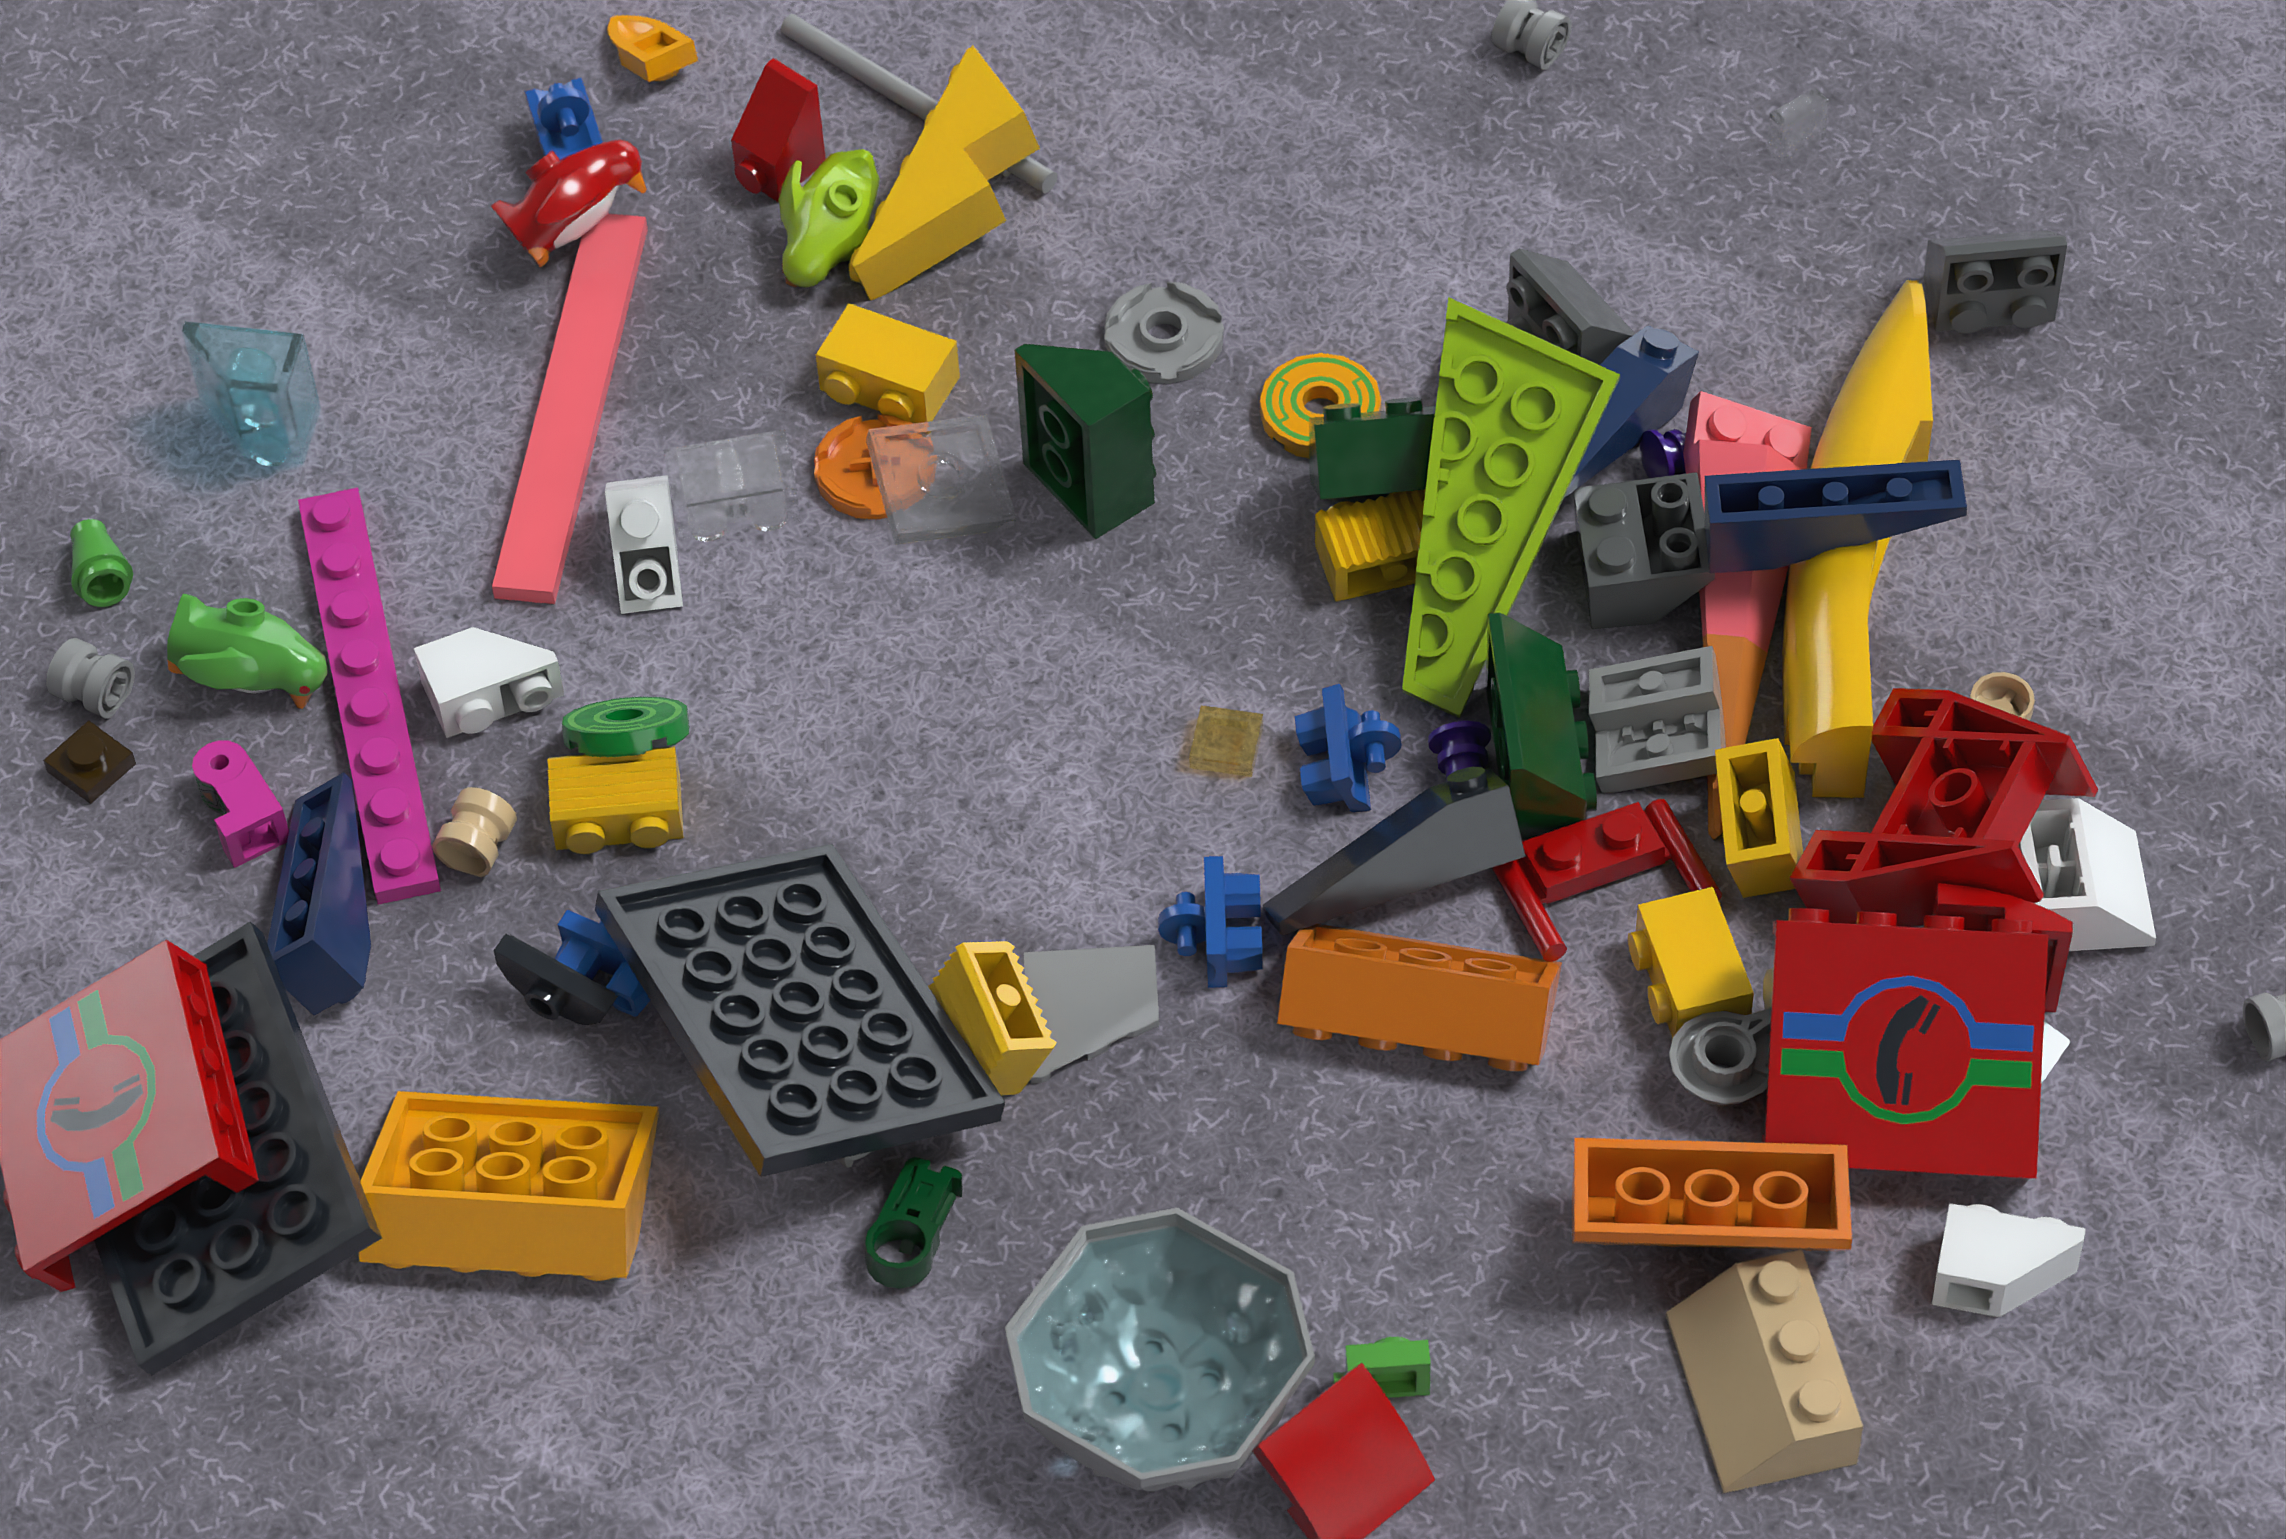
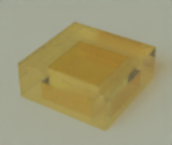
(1226, 741)

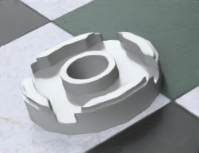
(1165, 359)

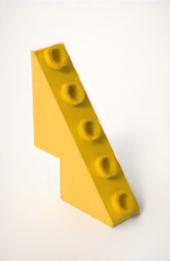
(943, 184)

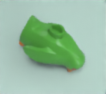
(242, 650)

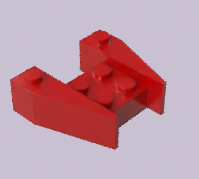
(1957, 811)

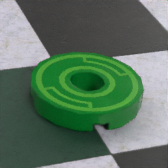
(625, 725)

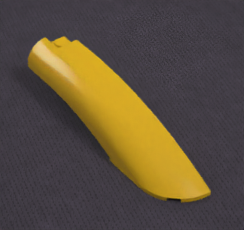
(1826, 672)

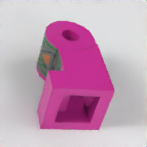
(250, 812)

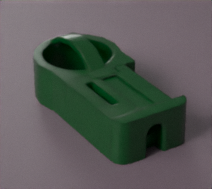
(915, 1216)

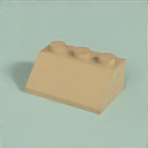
(1766, 1374)

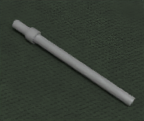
(894, 88)

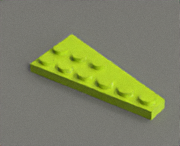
(1499, 465)

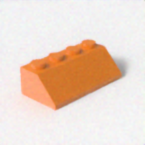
(1418, 995)
(1711, 1194)

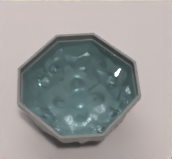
(1159, 1350)

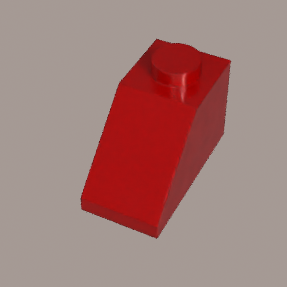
(777, 129)

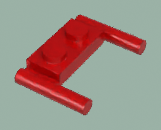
(1594, 855)

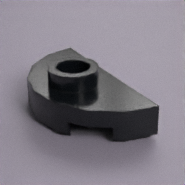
(550, 985)

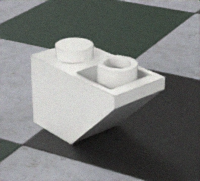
(644, 544)
(484, 678)
(2002, 1259)

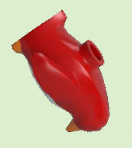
(570, 196)

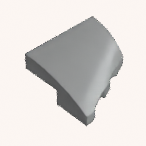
(1092, 999)

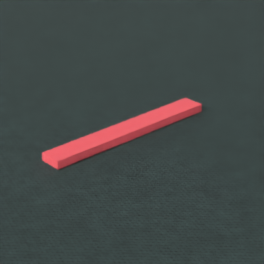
(569, 411)

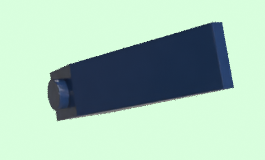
(1650, 392)
(1798, 514)
(320, 904)

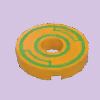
(1307, 379)

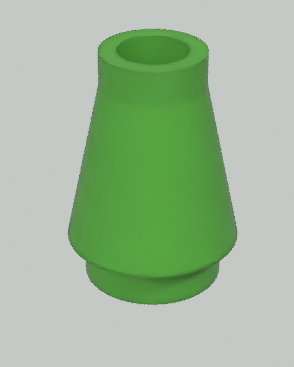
(98, 567)

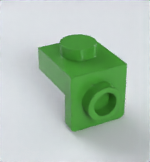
(1395, 1363)

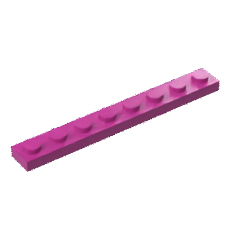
(369, 697)

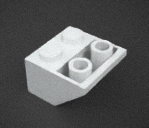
(2090, 874)

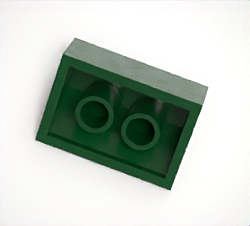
(1087, 432)
(1370, 450)
(1535, 728)

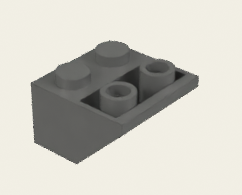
(1994, 280)
(1561, 307)
(1641, 548)

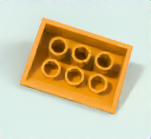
(509, 1184)

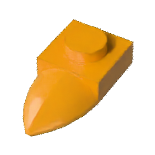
(650, 47)

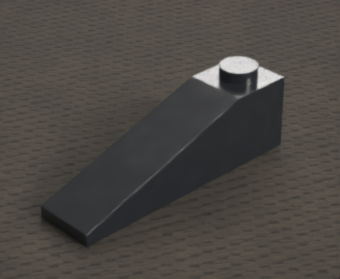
(1425, 843)

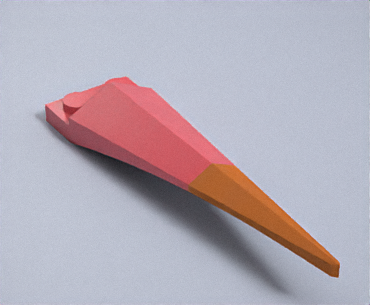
(1743, 605)

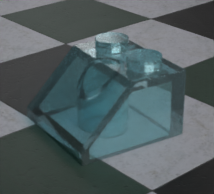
(256, 389)

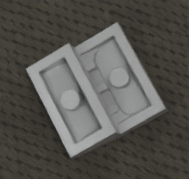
(1656, 719)

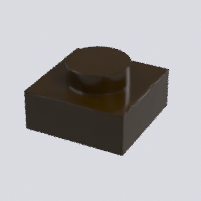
(89, 762)

